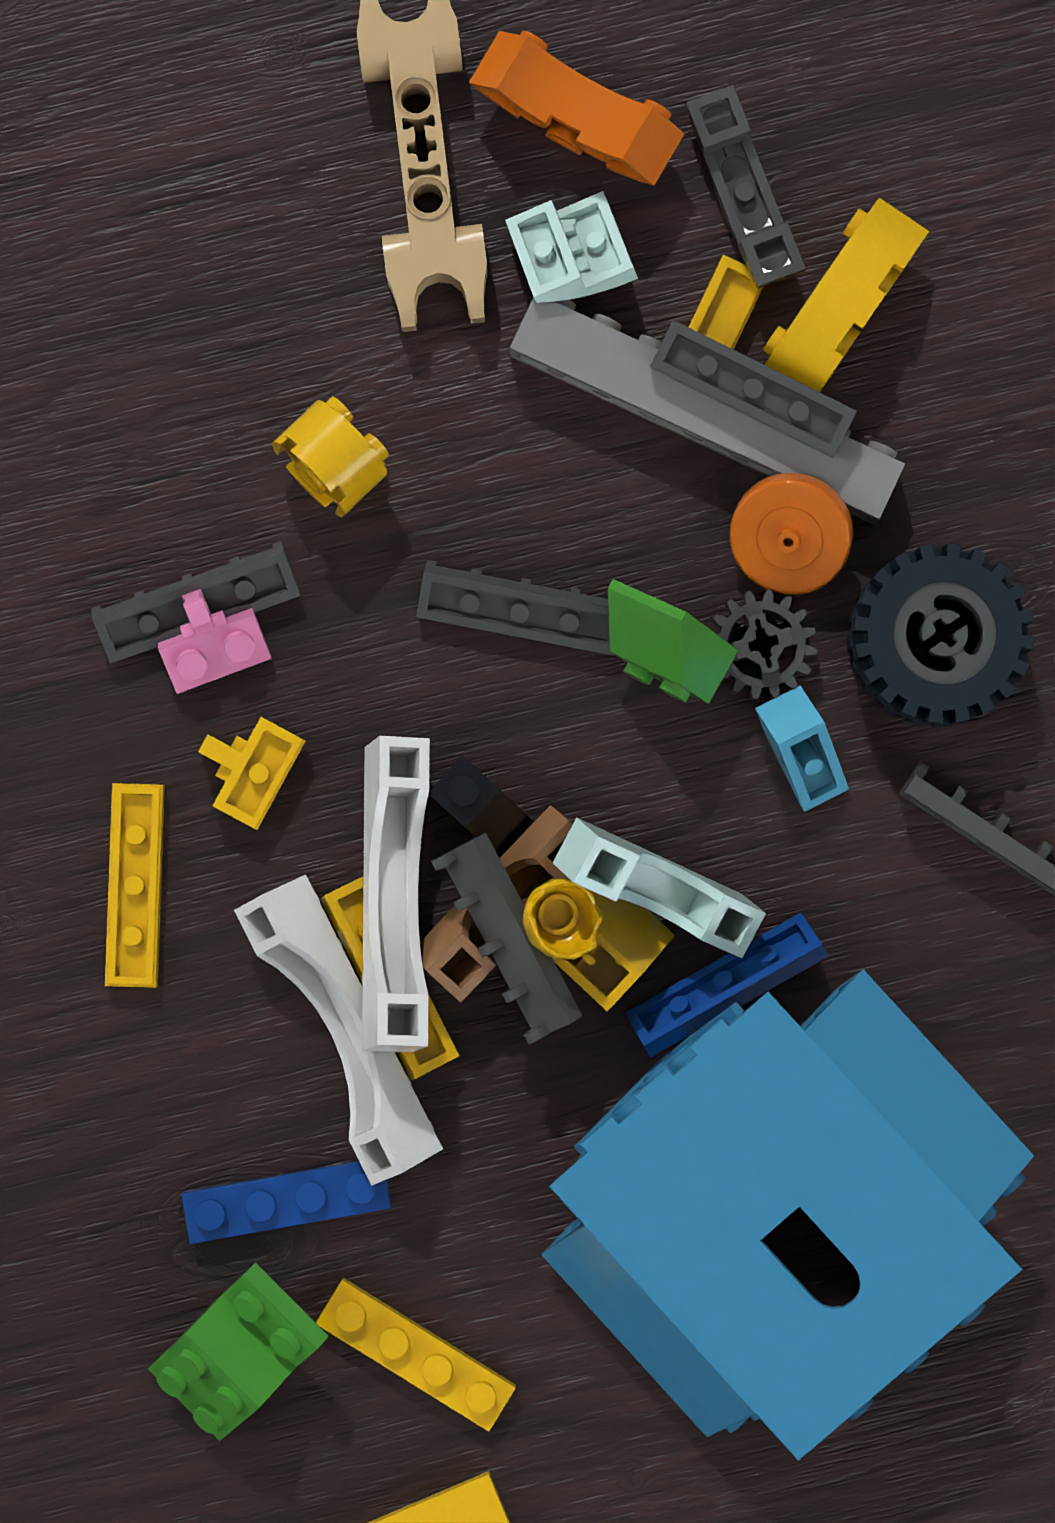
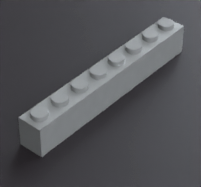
(618, 370)

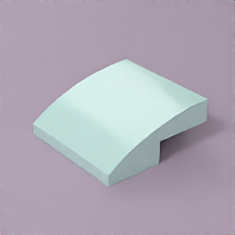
(571, 249)

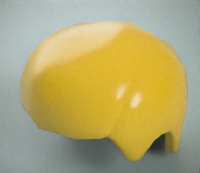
(562, 919)

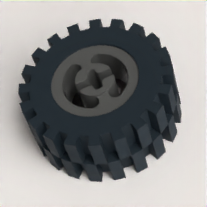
(973, 681)

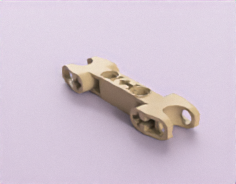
(433, 248)

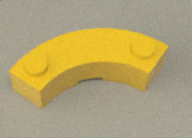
(846, 295)

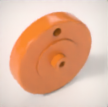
(791, 533)

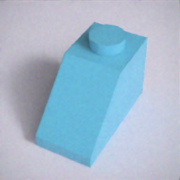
(802, 748)

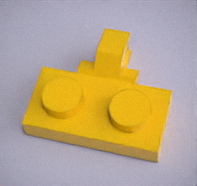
(252, 770)

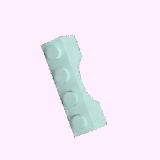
(670, 890)

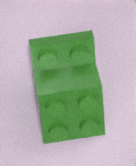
(237, 1353)

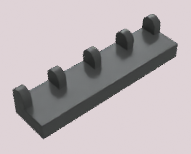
(753, 389)
(514, 608)
(158, 614)
(979, 831)
(498, 916)

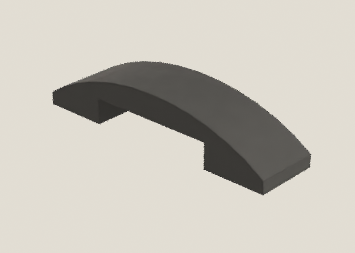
(743, 187)

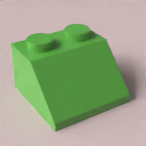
(666, 645)

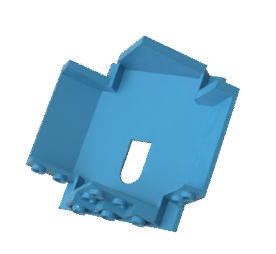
(732, 1138)

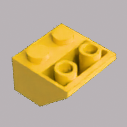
(624, 950)

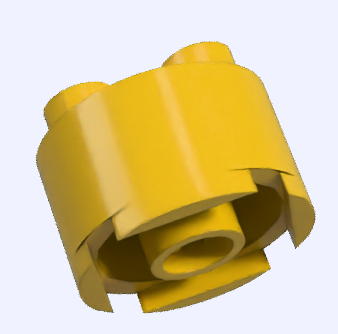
(332, 455)

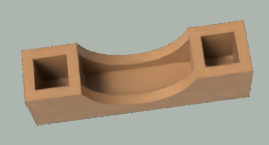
(451, 946)

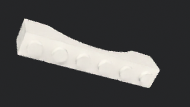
(392, 960)
(385, 1114)

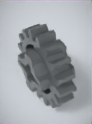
(783, 639)

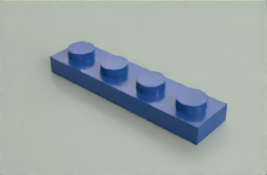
(731, 979)
(281, 1201)

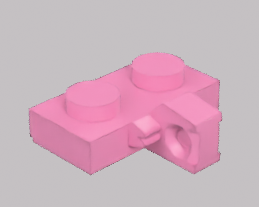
(212, 644)

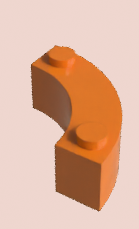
(580, 113)

